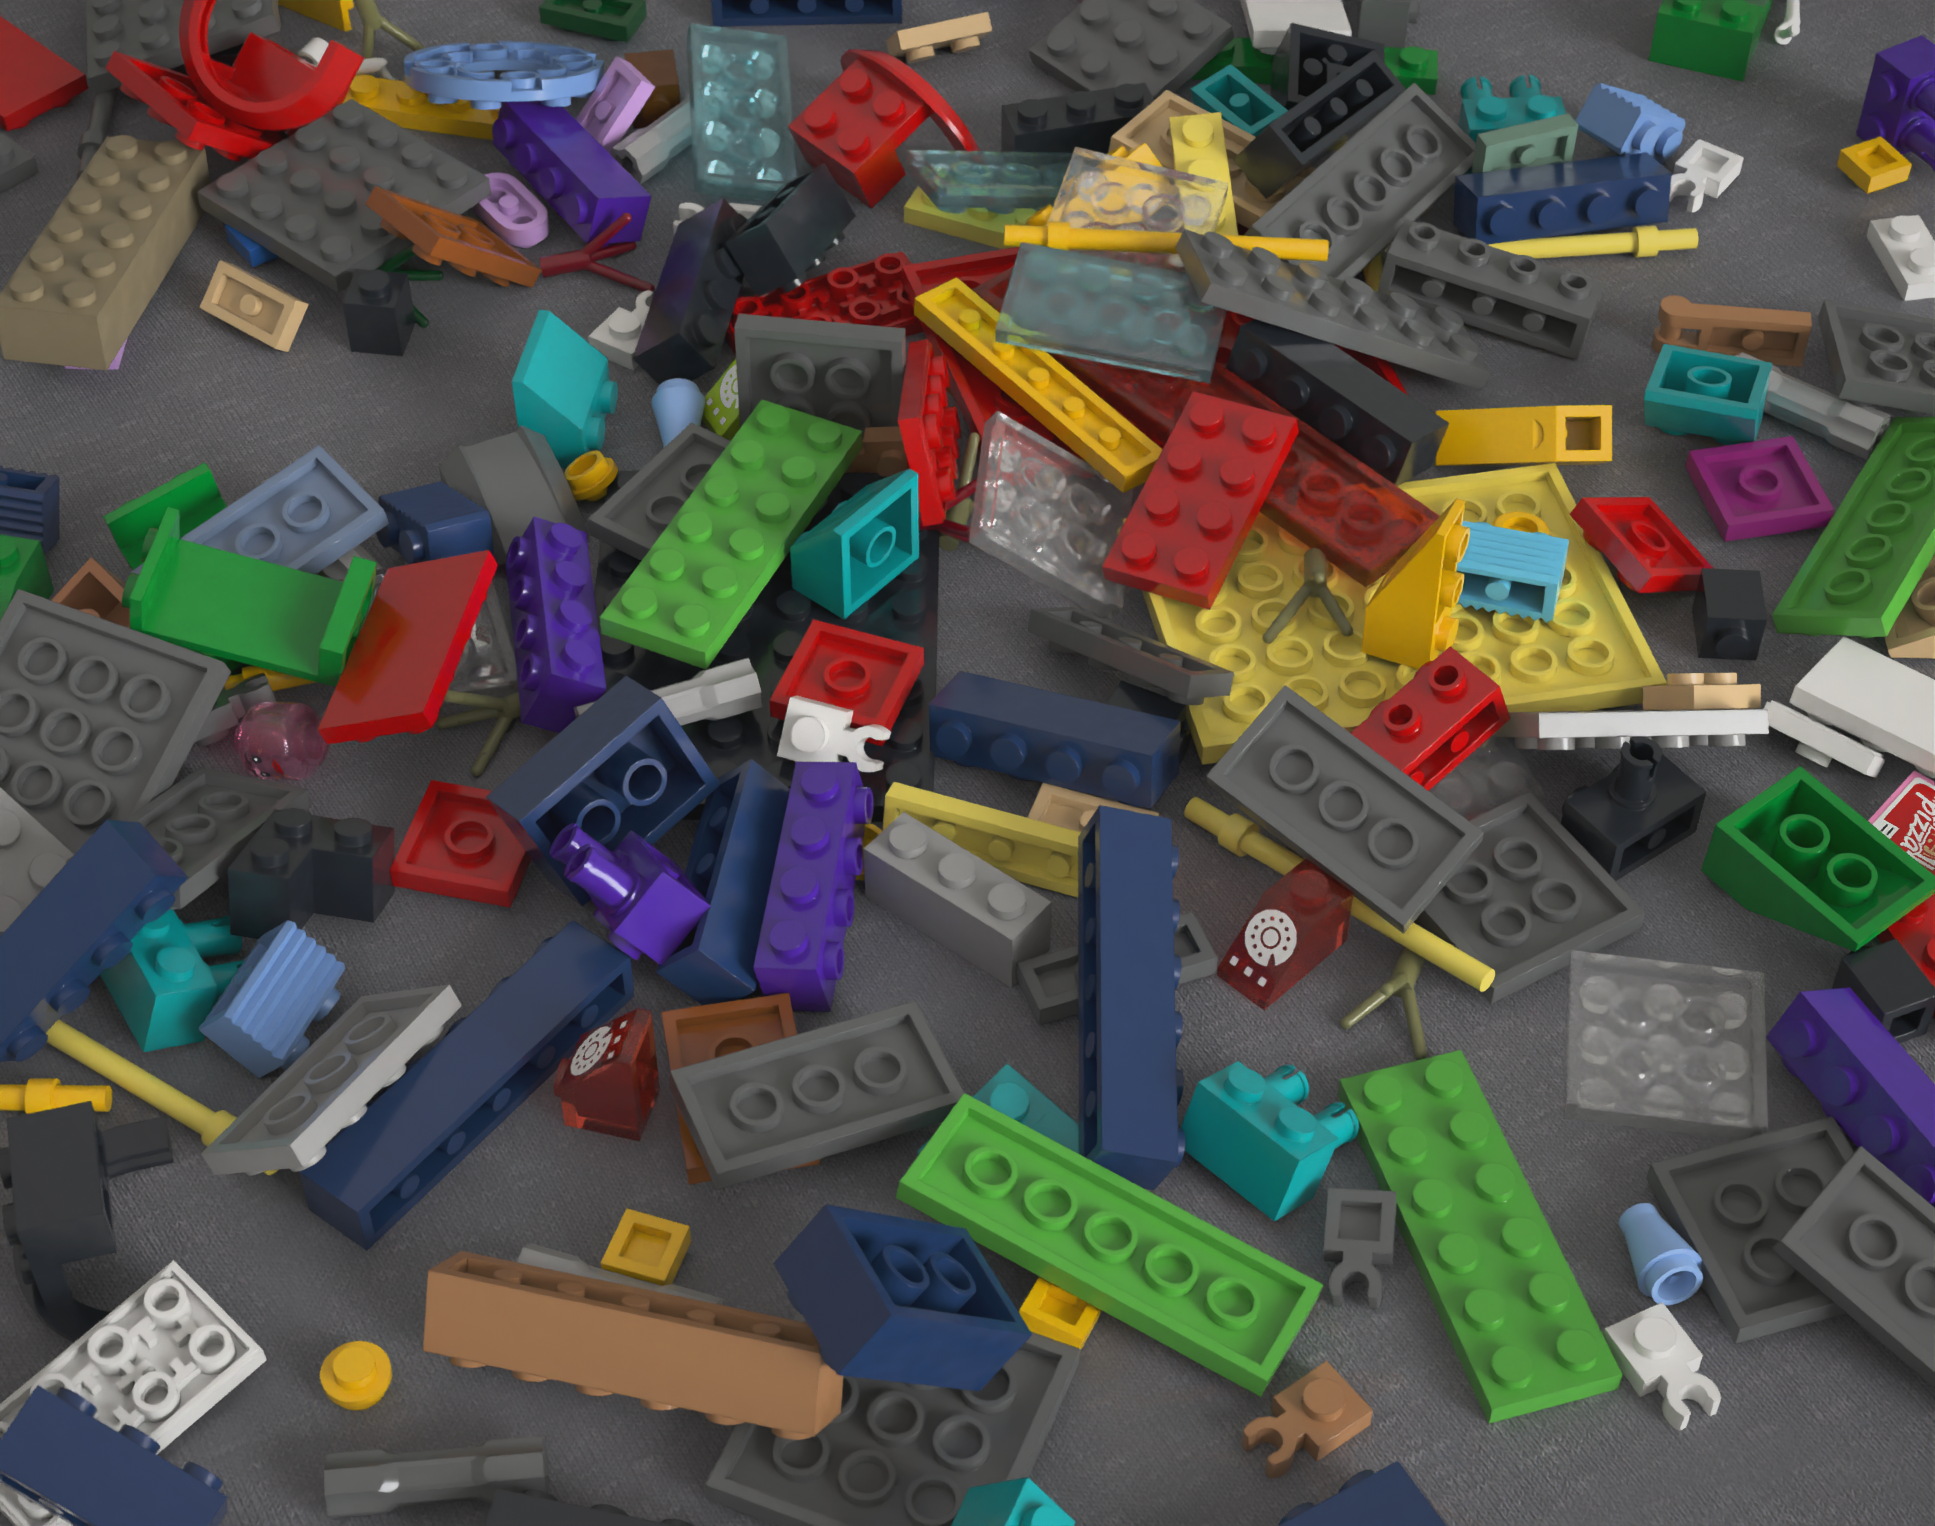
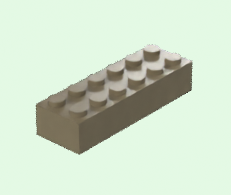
(103, 253)

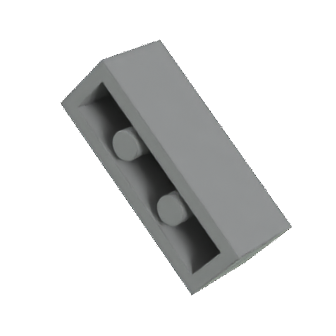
(956, 898)

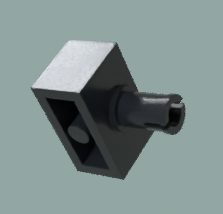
(1634, 809)

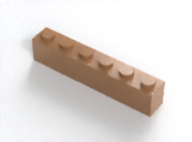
(631, 1344)

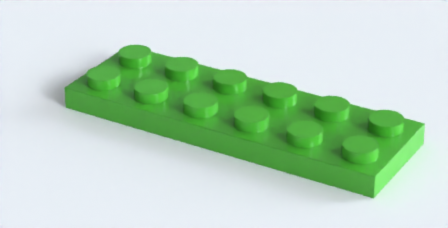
(731, 534)
(1872, 544)
(1479, 1238)
(1111, 1243)

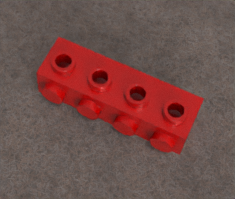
(1436, 719)

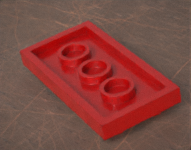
(1200, 500)

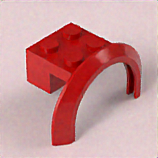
(267, 82)
(867, 117)

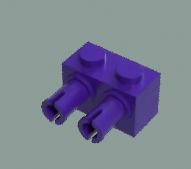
(1902, 99)
(636, 891)

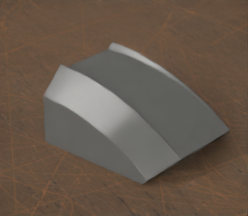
(514, 481)

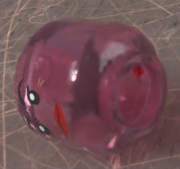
(280, 741)

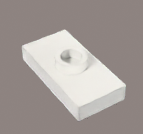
(1821, 742)

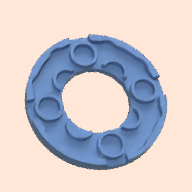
(534, 73)

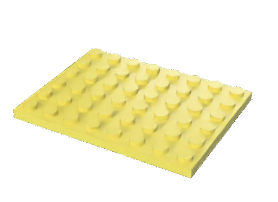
(1576, 662)

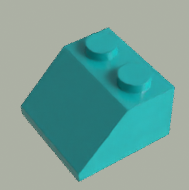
(563, 389)
(1707, 394)
(859, 545)

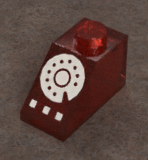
(1288, 934)
(611, 1077)

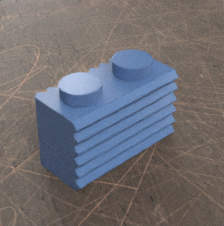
(1630, 123)
(274, 1000)

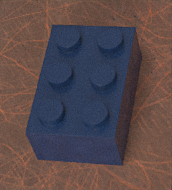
(609, 774)
(900, 1299)

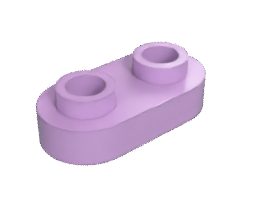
(513, 212)

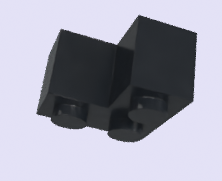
(1312, 59)
(309, 867)

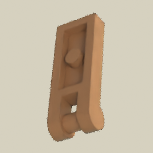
(1729, 330)

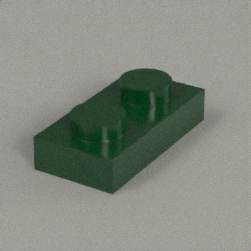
(603, 18)

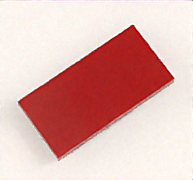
(32, 78)
(851, 295)
(929, 430)
(408, 648)

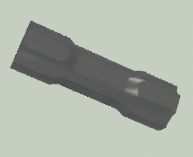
(383, 1480)

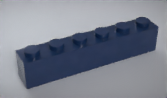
(1129, 996)
(467, 1084)

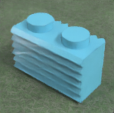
(1512, 571)

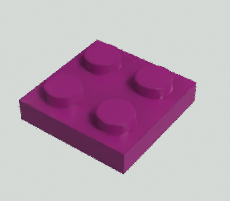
(1759, 488)

